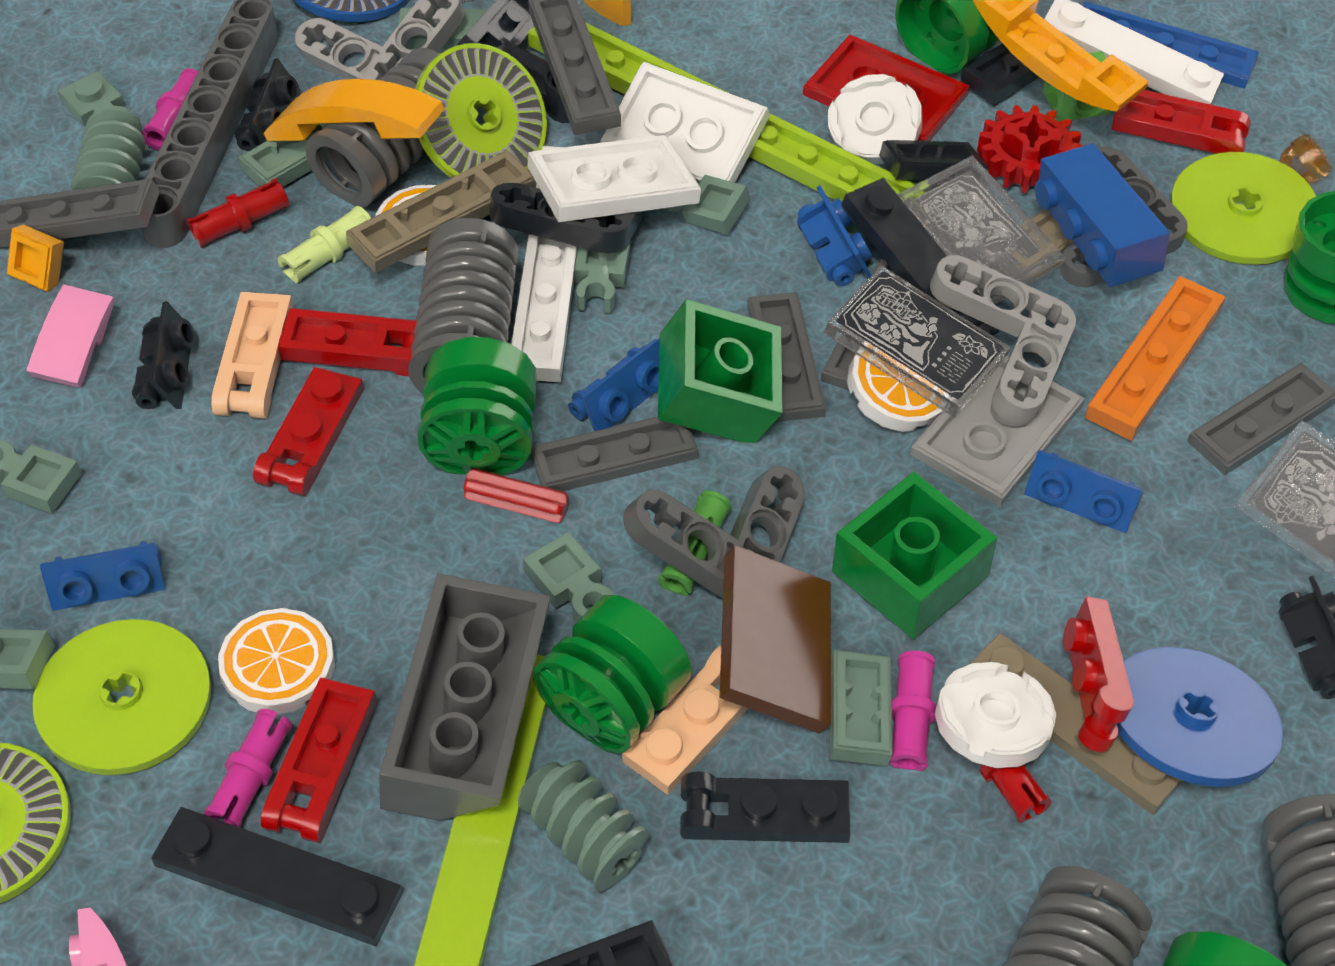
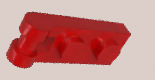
(1183, 122)
(347, 340)
(309, 431)
(1098, 673)
(319, 759)

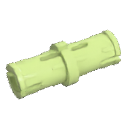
(323, 245)

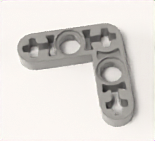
(378, 58)
(1030, 331)

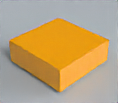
(35, 257)

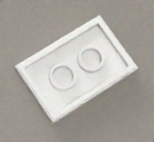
(703, 123)
(613, 178)

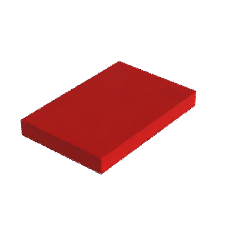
(856, 58)

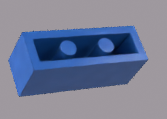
(1102, 215)

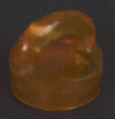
(1310, 155)

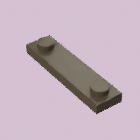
(410, 224)
(1117, 766)

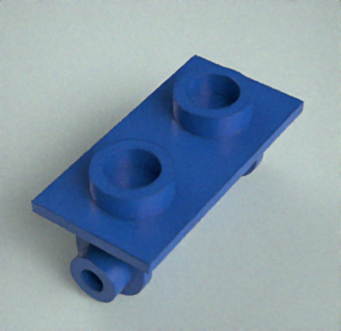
(844, 253)
(621, 390)
(1083, 491)
(103, 576)

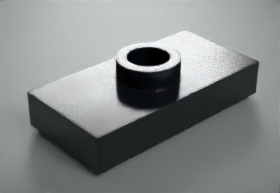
(923, 158)

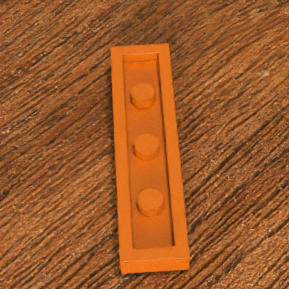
(1155, 358)

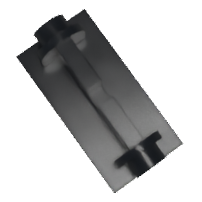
(269, 98)
(165, 358)
(1310, 620)

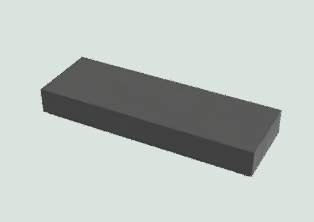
(800, 381)
(1262, 418)
(612, 453)

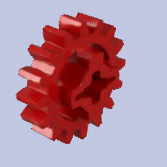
(1007, 141)

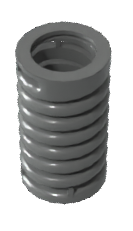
(373, 159)
(463, 288)
(1305, 877)
(1079, 928)

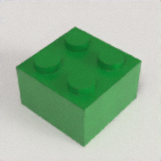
(720, 372)
(913, 554)

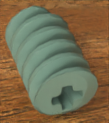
(109, 149)
(582, 822)

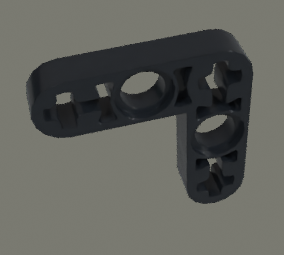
(527, 211)

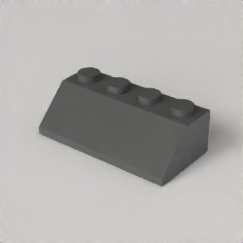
(462, 699)

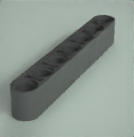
(209, 118)

